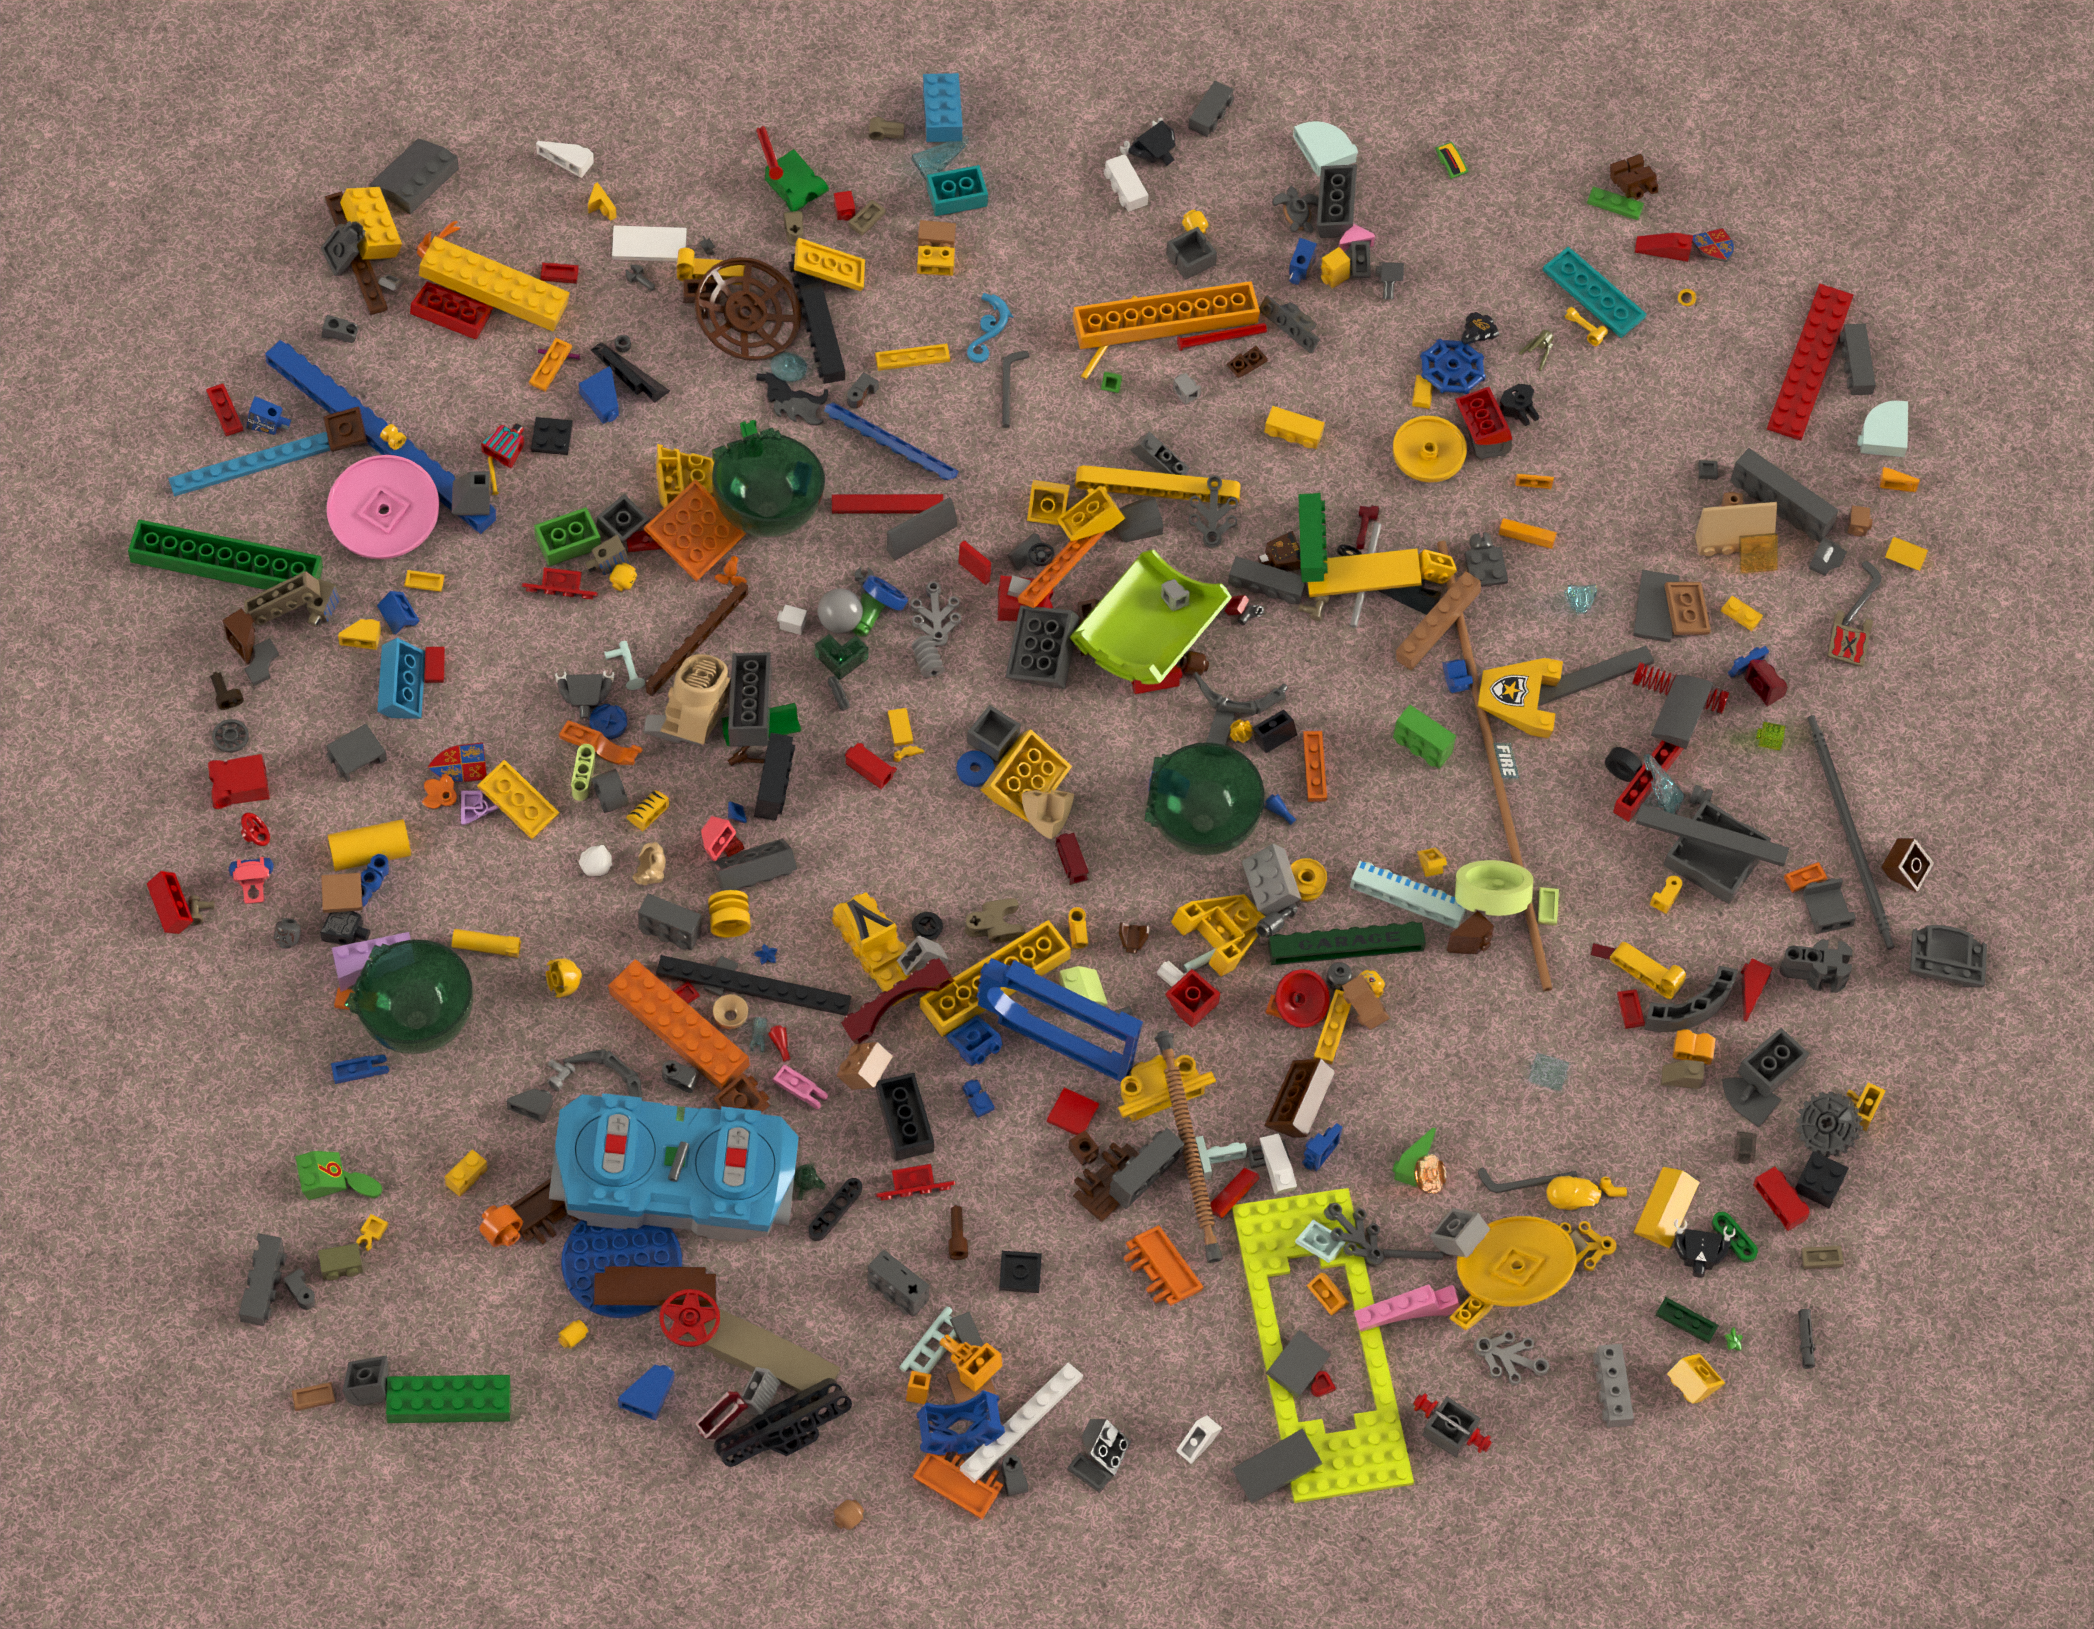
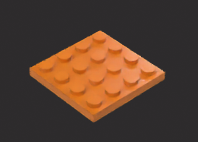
(694, 530)

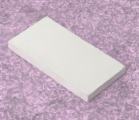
(647, 243)

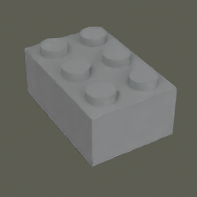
(1271, 879)

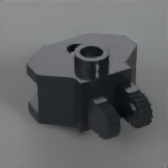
(1519, 403)

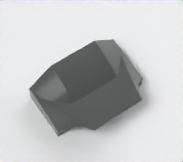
(1359, 259)
(1827, 557)

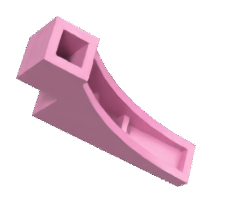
(1410, 1305)

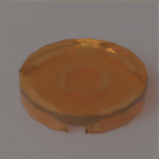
(1430, 1174)

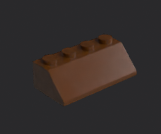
(1300, 1097)

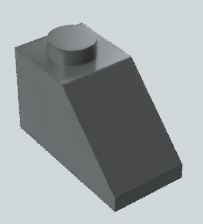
(531, 1104)

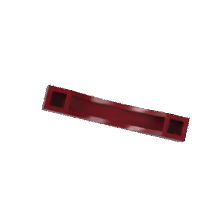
(864, 1022)

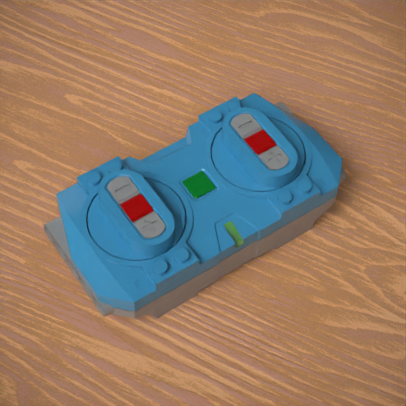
(620, 1150)

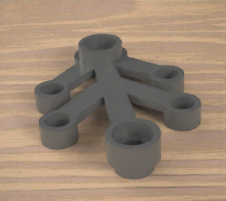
(1213, 515)
(1370, 1250)

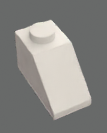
(1198, 1438)

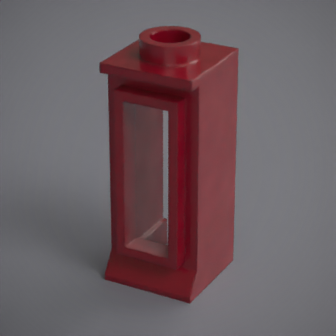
(1071, 858)
(705, 1425)

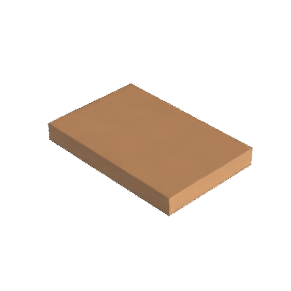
(1687, 608)

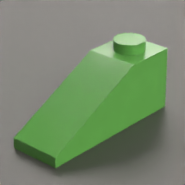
(1405, 1167)

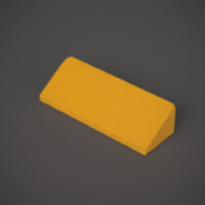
(1527, 533)

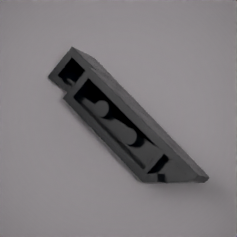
(630, 374)
(1415, 597)

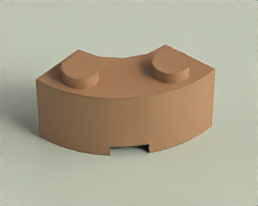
(1364, 1000)

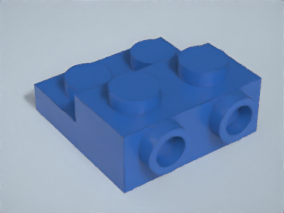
(975, 1040)
(1321, 1147)

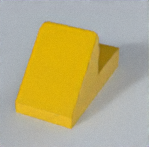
(601, 201)
(1432, 861)

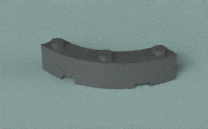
(1696, 1009)

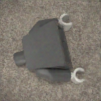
(584, 690)

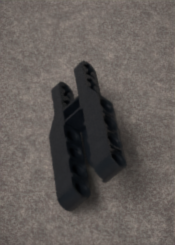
(770, 1432)

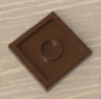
(345, 429)

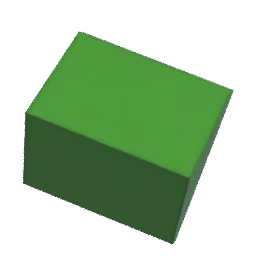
(1111, 382)

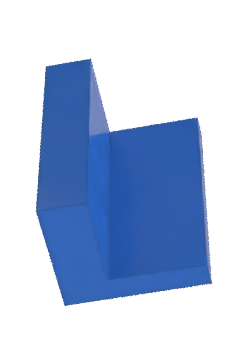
(397, 611)

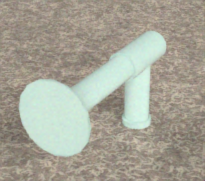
(634, 682)

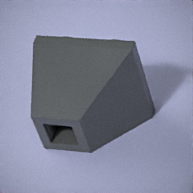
(471, 494)
(1105, 1444)

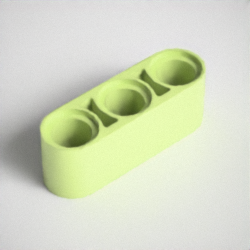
(583, 764)

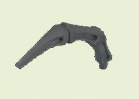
(1248, 707)
(601, 1056)

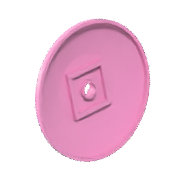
(376, 484)

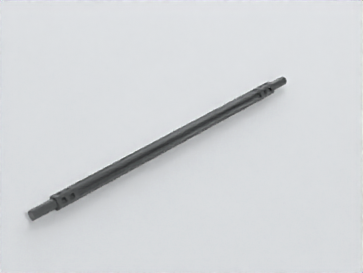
(1851, 833)

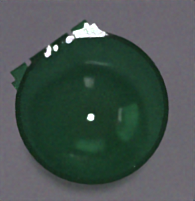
(767, 483)
(1205, 798)
(413, 996)

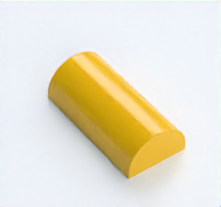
(359, 845)

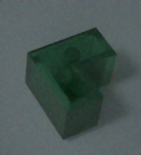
(841, 659)

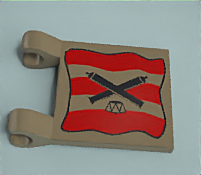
(1849, 643)

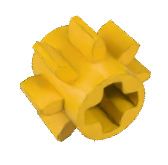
(1241, 731)

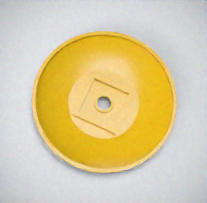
(1515, 1242)

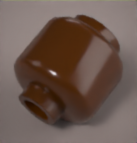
(1194, 662)

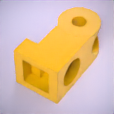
(1668, 895)

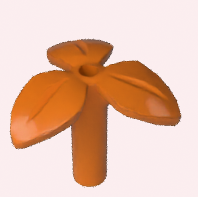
(730, 570)

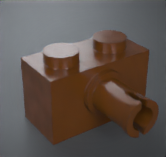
(689, 290)

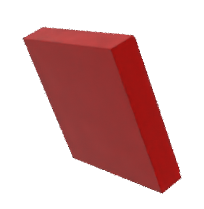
(974, 562)
(1072, 1112)

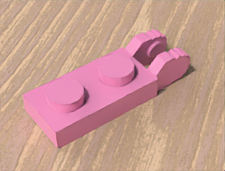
(799, 1086)

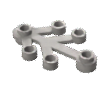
(936, 616)
(1508, 1356)

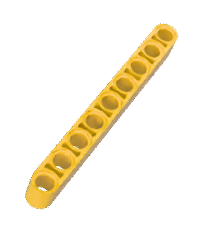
(1153, 484)

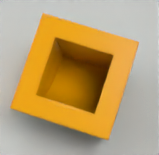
(918, 1387)

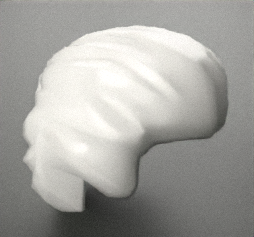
(595, 861)

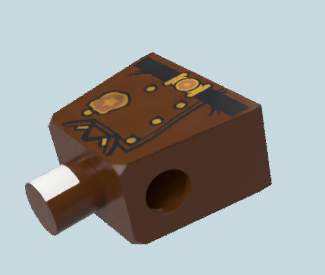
(1282, 553)

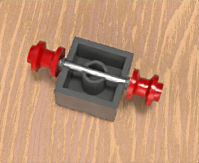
(1451, 1425)

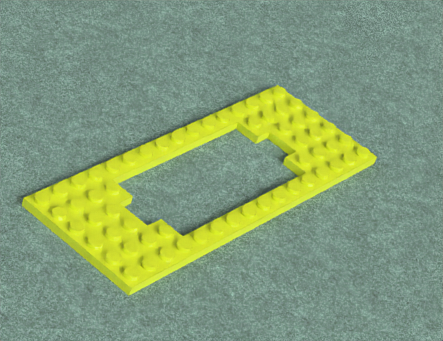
(1355, 1459)

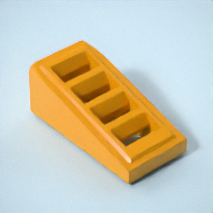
(1898, 481)

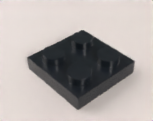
(551, 436)
(1020, 1271)

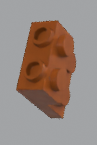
(743, 1095)

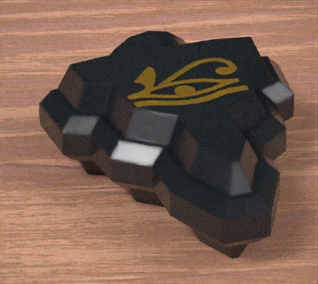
(1479, 328)

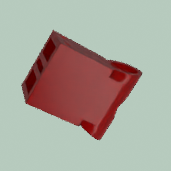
(1008, 605)
(238, 781)

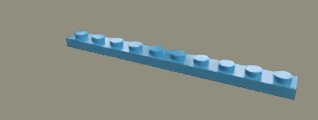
(249, 464)

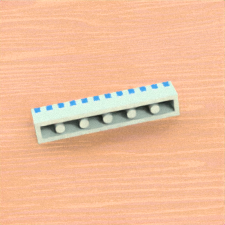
(1407, 894)

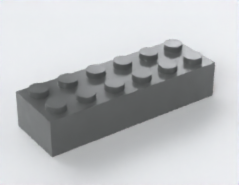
(1794, 501)
(750, 699)

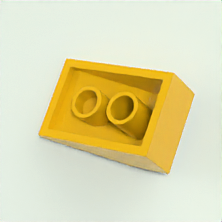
(1091, 515)

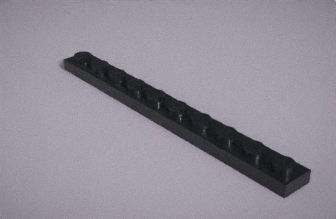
(753, 985)

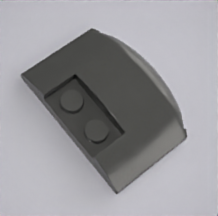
(1948, 955)

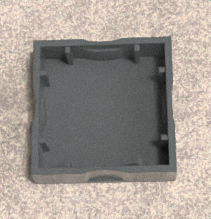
(1711, 867)

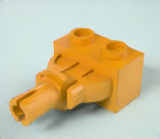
(973, 1362)

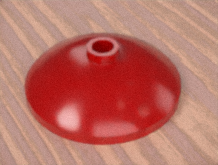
(1312, 997)

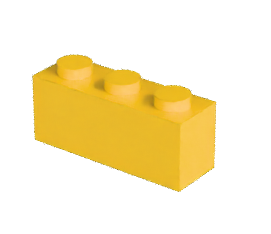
(1294, 427)

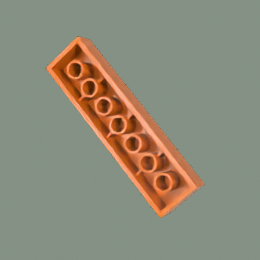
(679, 1025)

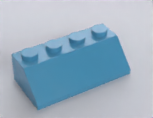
(401, 680)

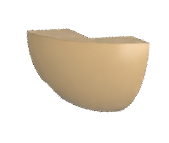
(1047, 810)

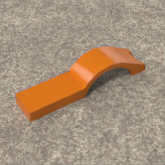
(580, 735)

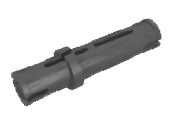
(1807, 1346)

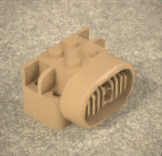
(697, 698)

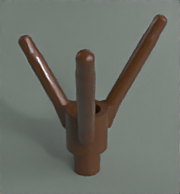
(740, 756)

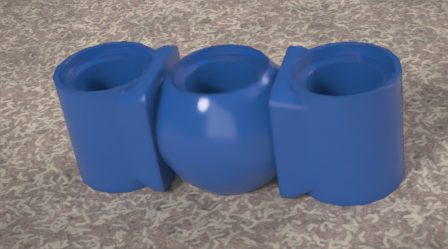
(376, 874)

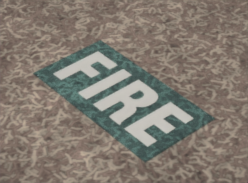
(1506, 760)

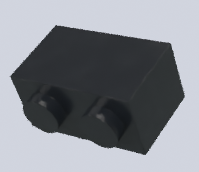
(1274, 731)

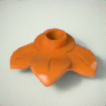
(437, 790)

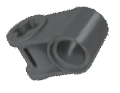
(681, 1076)
(1014, 1479)

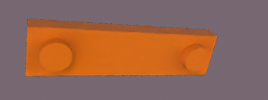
(1314, 766)

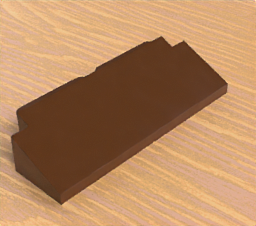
(650, 1285)

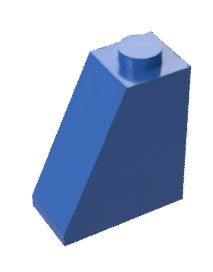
(601, 395)
(648, 1392)

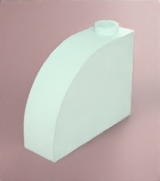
(1324, 145)
(1885, 430)

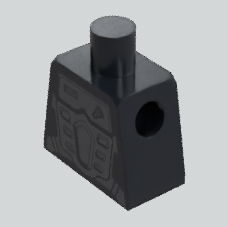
(343, 928)

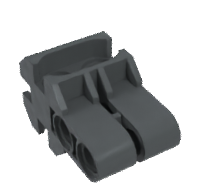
(1818, 964)

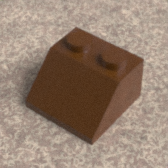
(240, 633)
(1907, 863)
(1471, 935)

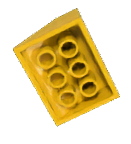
(1025, 768)

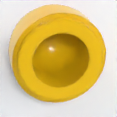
(1693, 294)

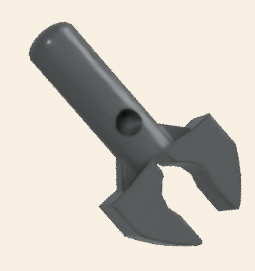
(639, 277)
(858, 577)

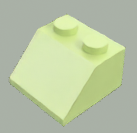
(1083, 982)

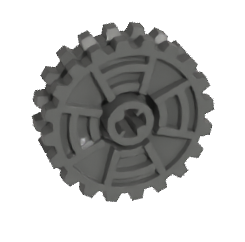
(1833, 1109)

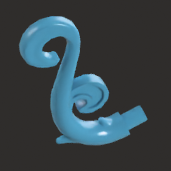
(991, 331)

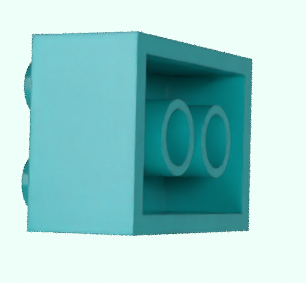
(957, 190)

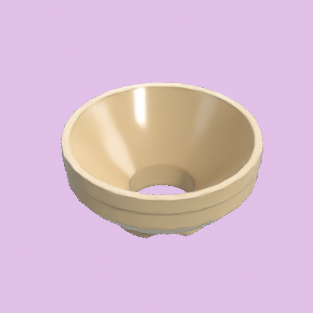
(730, 1003)

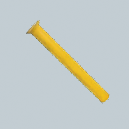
(492, 475)

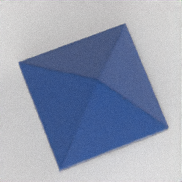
(736, 812)

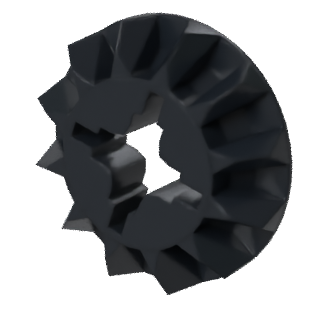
(922, 920)

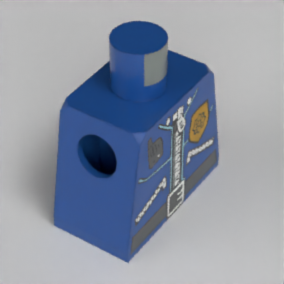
(266, 417)

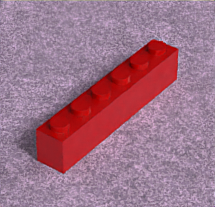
(1641, 785)

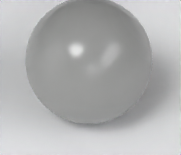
(840, 610)

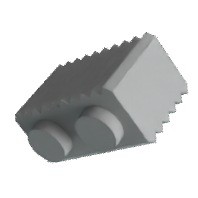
(760, 1390)

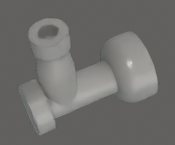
(564, 1071)

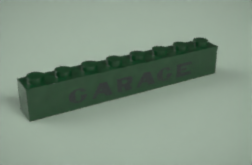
(1346, 943)

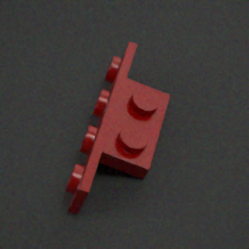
(560, 581)
(913, 1179)

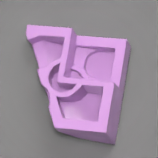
(475, 805)

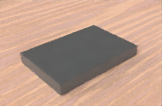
(1298, 1364)

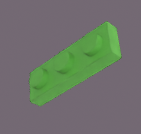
(1615, 203)

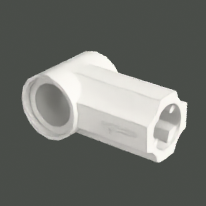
(1170, 973)

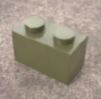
(340, 1262)

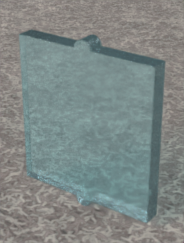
(1548, 1071)

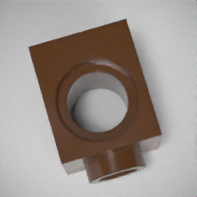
(1080, 1141)

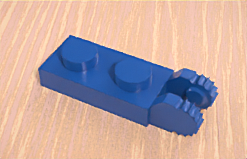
(358, 1068)

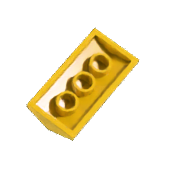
(1666, 1204)

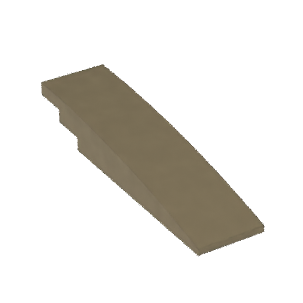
(753, 1347)

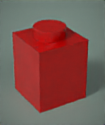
(844, 205)

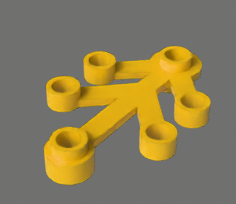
(1596, 1246)

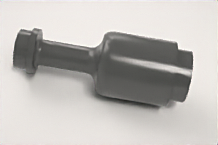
(1274, 921)

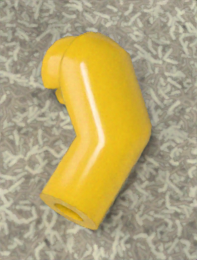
(1607, 1187)

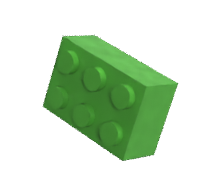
(567, 536)
(1424, 736)

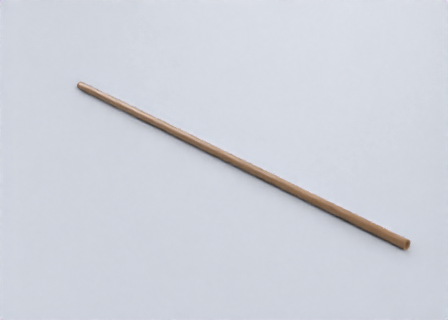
(1498, 784)

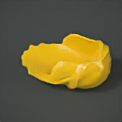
(1572, 1193)

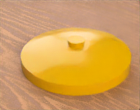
(1429, 449)

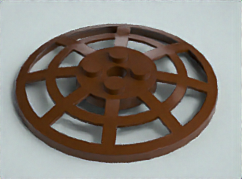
(753, 303)

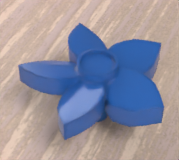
(766, 954)

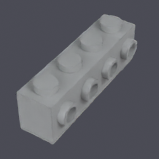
(1614, 1385)

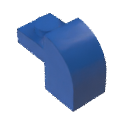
(1456, 675)

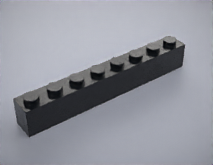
(819, 325)

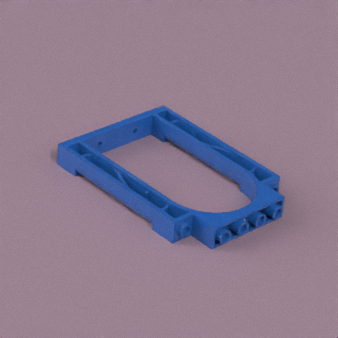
(1016, 1017)

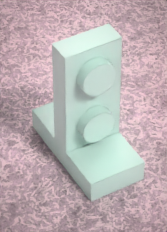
(1218, 1154)

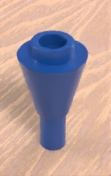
(1276, 805)

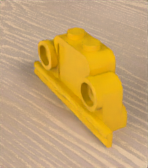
(1147, 1090)

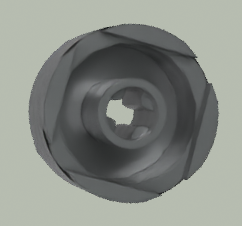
(610, 790)

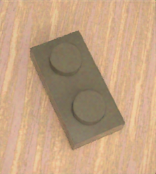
(867, 217)
(1822, 1257)

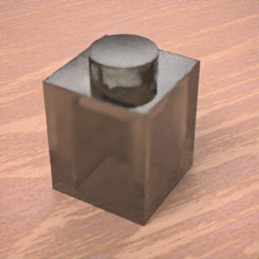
(1744, 1147)

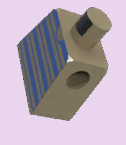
(608, 556)
(323, 606)

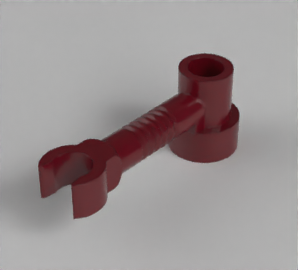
(1367, 514)

